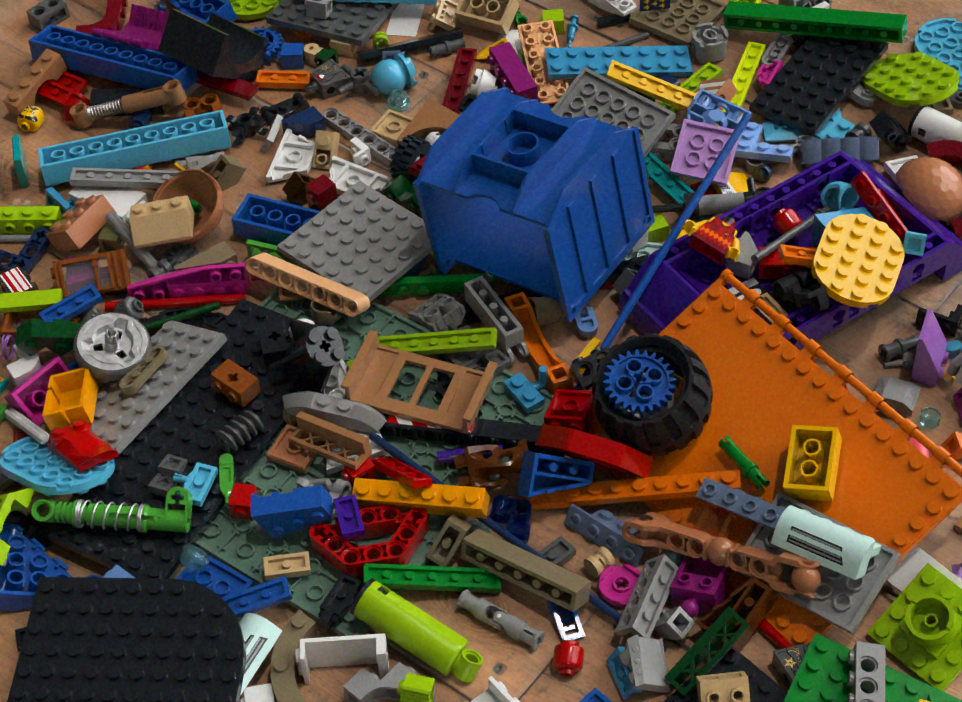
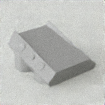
(646, 663)

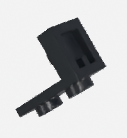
(948, 325)

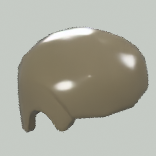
(324, 315)

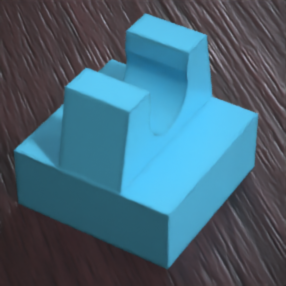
(914, 243)

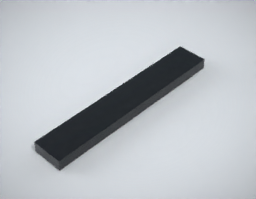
(411, 44)

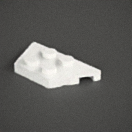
(293, 154)
(347, 174)

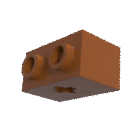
(235, 383)

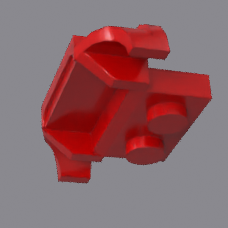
(64, 90)

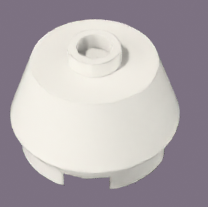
(482, 82)

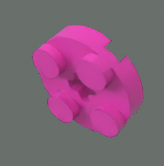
(608, 584)

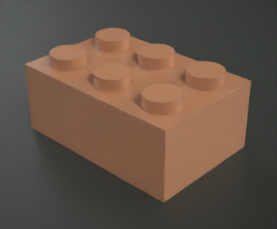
(79, 223)

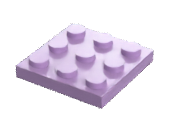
(698, 149)

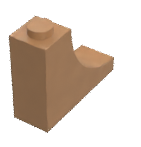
(430, 118)

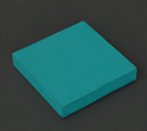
(20, 161)

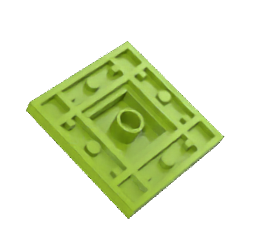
(906, 631)

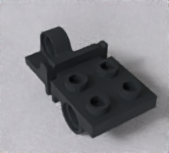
(801, 289)

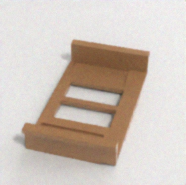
(379, 367)

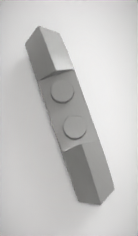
(335, 410)

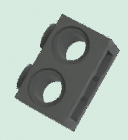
(47, 13)

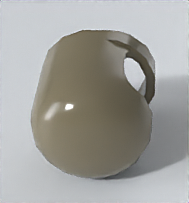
(547, 310)

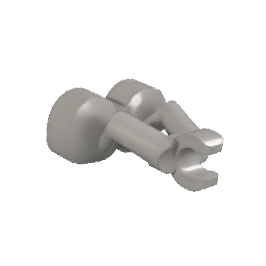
(340, 488)

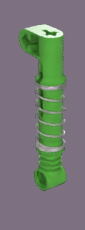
(120, 516)

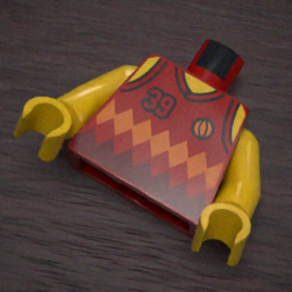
(714, 238)

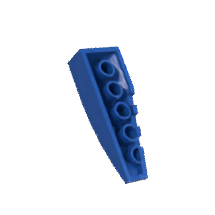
(203, 8)

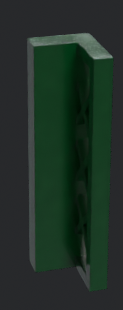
(704, 647)

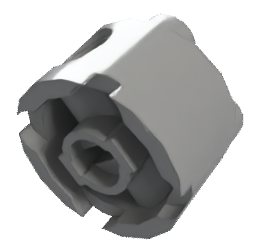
(709, 42)

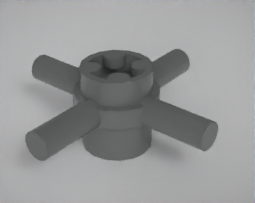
(359, 81)

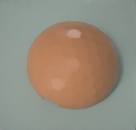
(932, 187)
(203, 190)

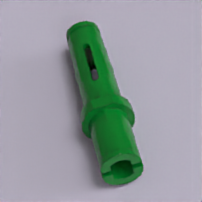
(749, 469)

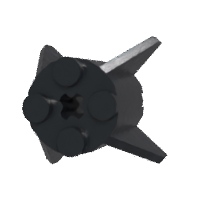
(311, 354)

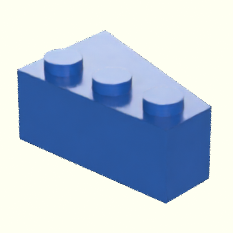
(551, 473)
(291, 511)

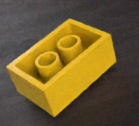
(812, 462)

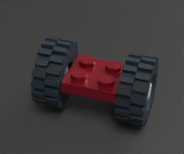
(409, 157)

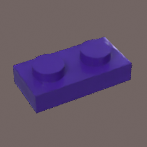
(349, 517)

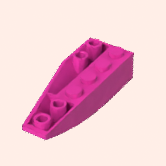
(194, 281)

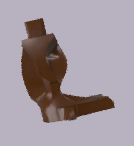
(481, 469)

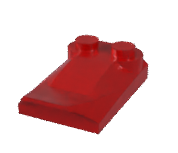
(80, 446)

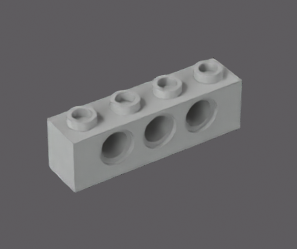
(872, 658)

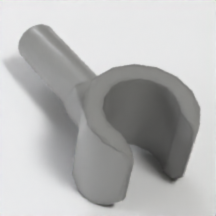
(907, 361)

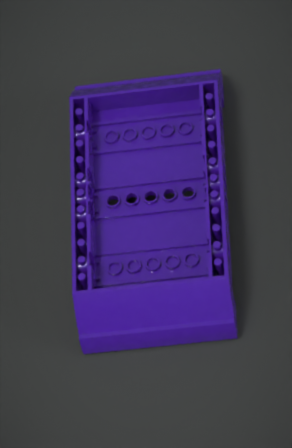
(688, 273)

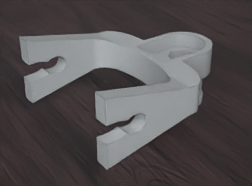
(198, 162)

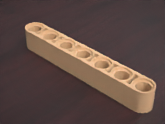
(308, 284)

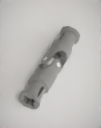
(513, 626)

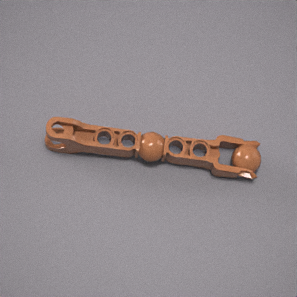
(722, 552)

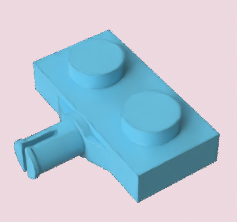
(198, 482)

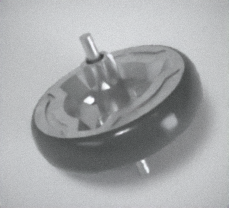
(104, 331)

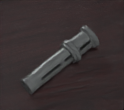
(897, 347)

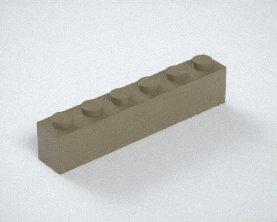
(526, 570)

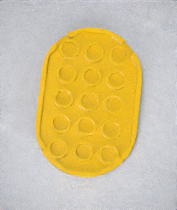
(858, 260)

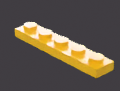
(650, 85)

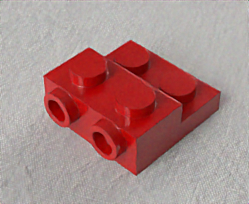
(570, 409)

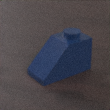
(305, 123)

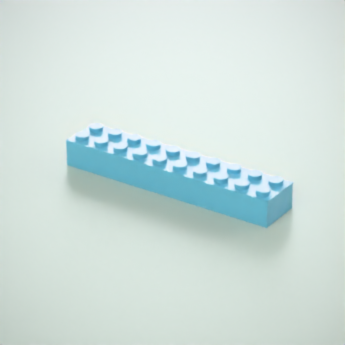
(136, 146)

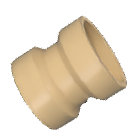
(599, 561)

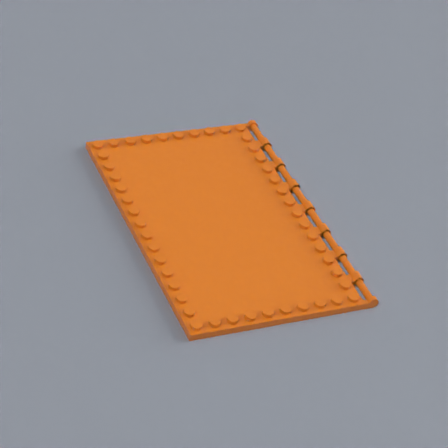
(763, 390)

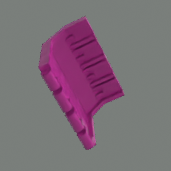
(142, 30)

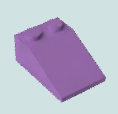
(930, 352)

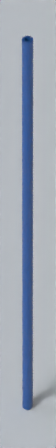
(673, 235)

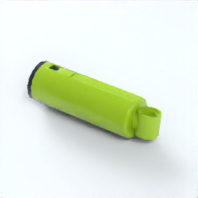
(416, 631)

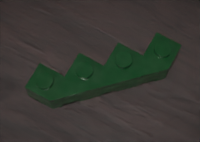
(402, 193)
(54, 335)

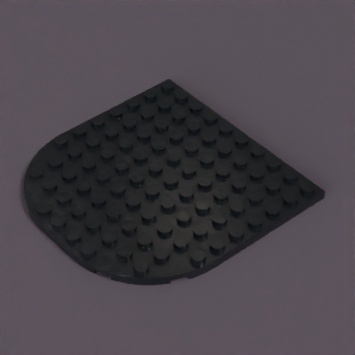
(129, 643)

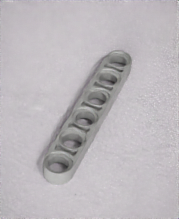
(353, 126)

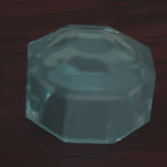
(929, 417)

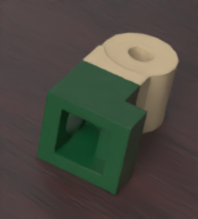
(317, 56)

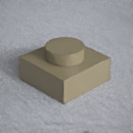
(943, 106)

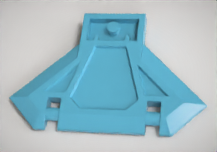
(834, 128)

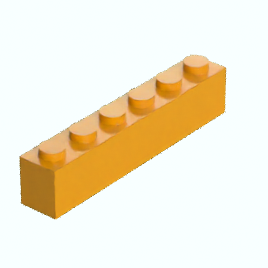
(435, 499)

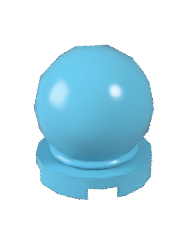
(394, 74)

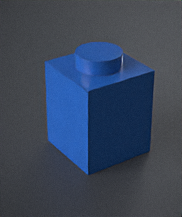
(292, 56)

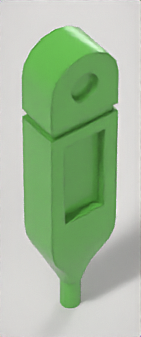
(226, 475)

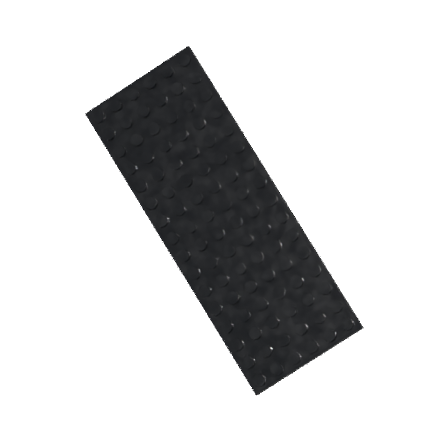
(187, 431)

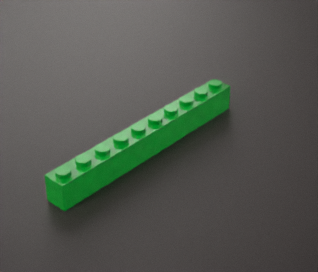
(816, 21)

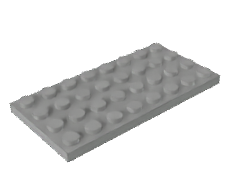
(123, 416)

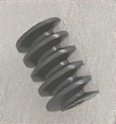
(237, 430)

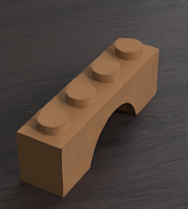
(47, 66)

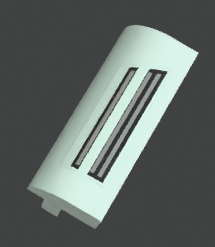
(824, 542)
(259, 638)

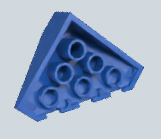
(23, 568)

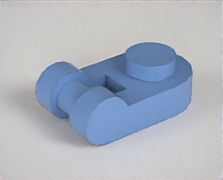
(586, 322)

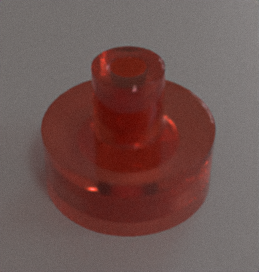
(64, 111)

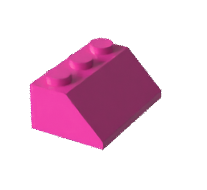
(31, 394)

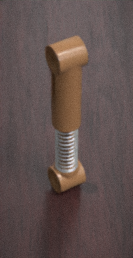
(170, 92)

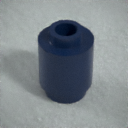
(140, 119)

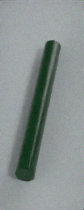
(183, 316)

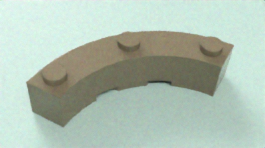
(283, 660)

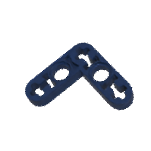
(24, 259)

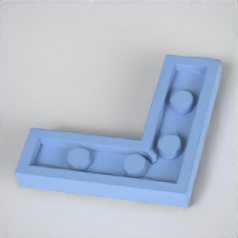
(750, 148)

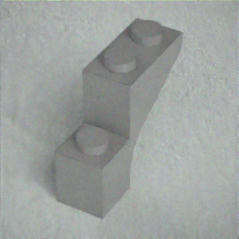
(369, 687)

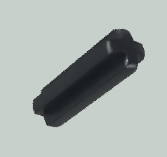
(612, 20)

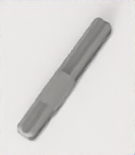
(126, 234)

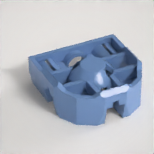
(709, 111)

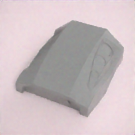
(438, 312)
(898, 394)

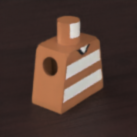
(721, 87)

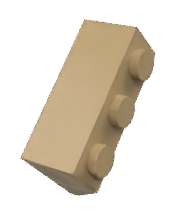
(162, 221)

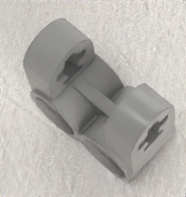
(667, 150)

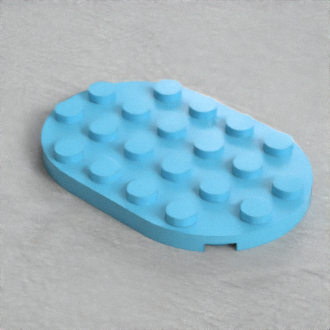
(943, 42)
(46, 473)

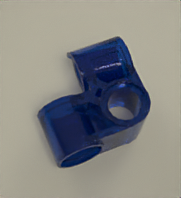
(508, 511)

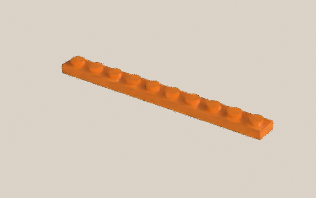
(633, 490)

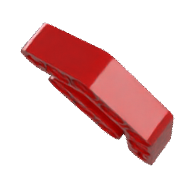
(593, 448)
(376, 522)

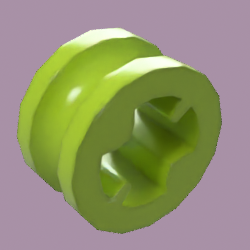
(378, 36)

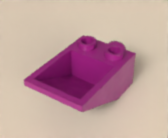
(699, 585)

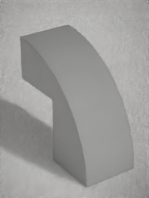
(673, 624)

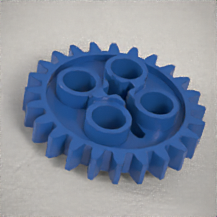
(659, 390)

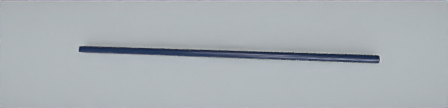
(490, 523)

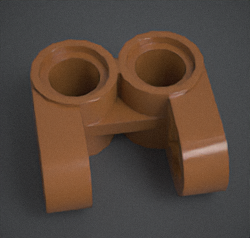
(207, 103)

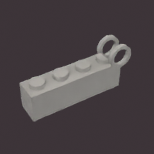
(496, 314)

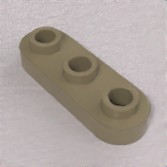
(141, 373)

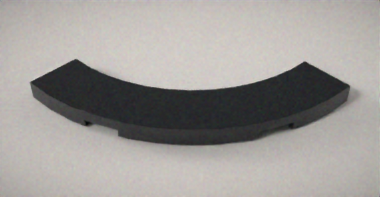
(208, 321)

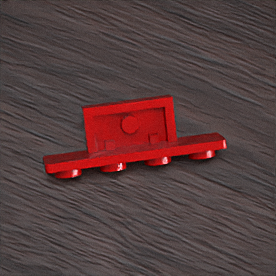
(878, 204)

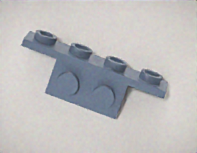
(740, 503)
(606, 532)

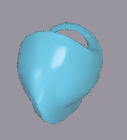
(839, 196)

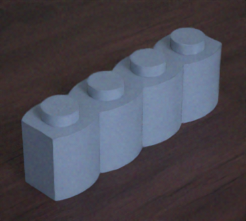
(861, 148)

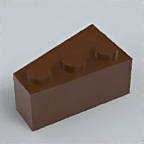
(750, 602)

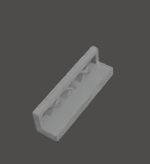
(647, 597)

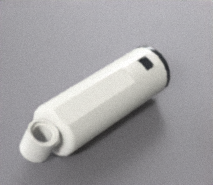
(932, 125)

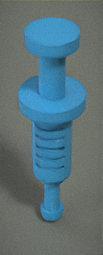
(572, 28)

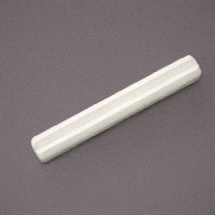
(27, 426)

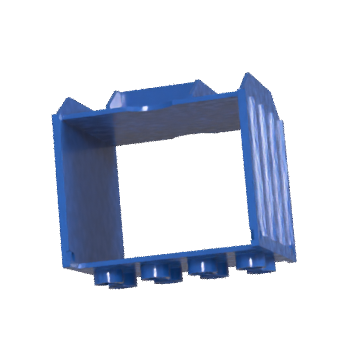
(534, 197)

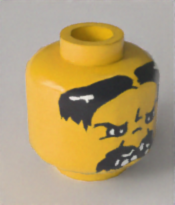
(31, 118)

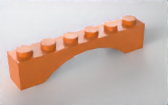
(539, 351)

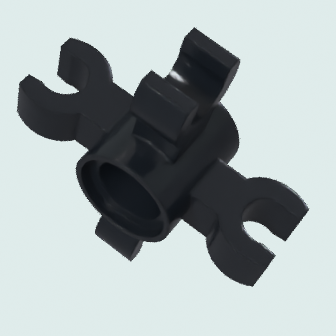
(246, 125)

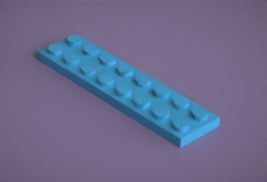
(652, 60)

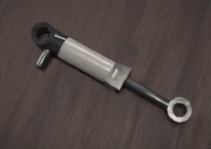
(713, 203)

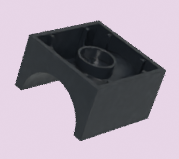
(214, 48)

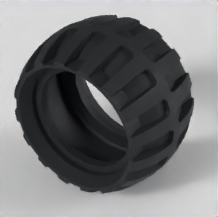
(680, 422)

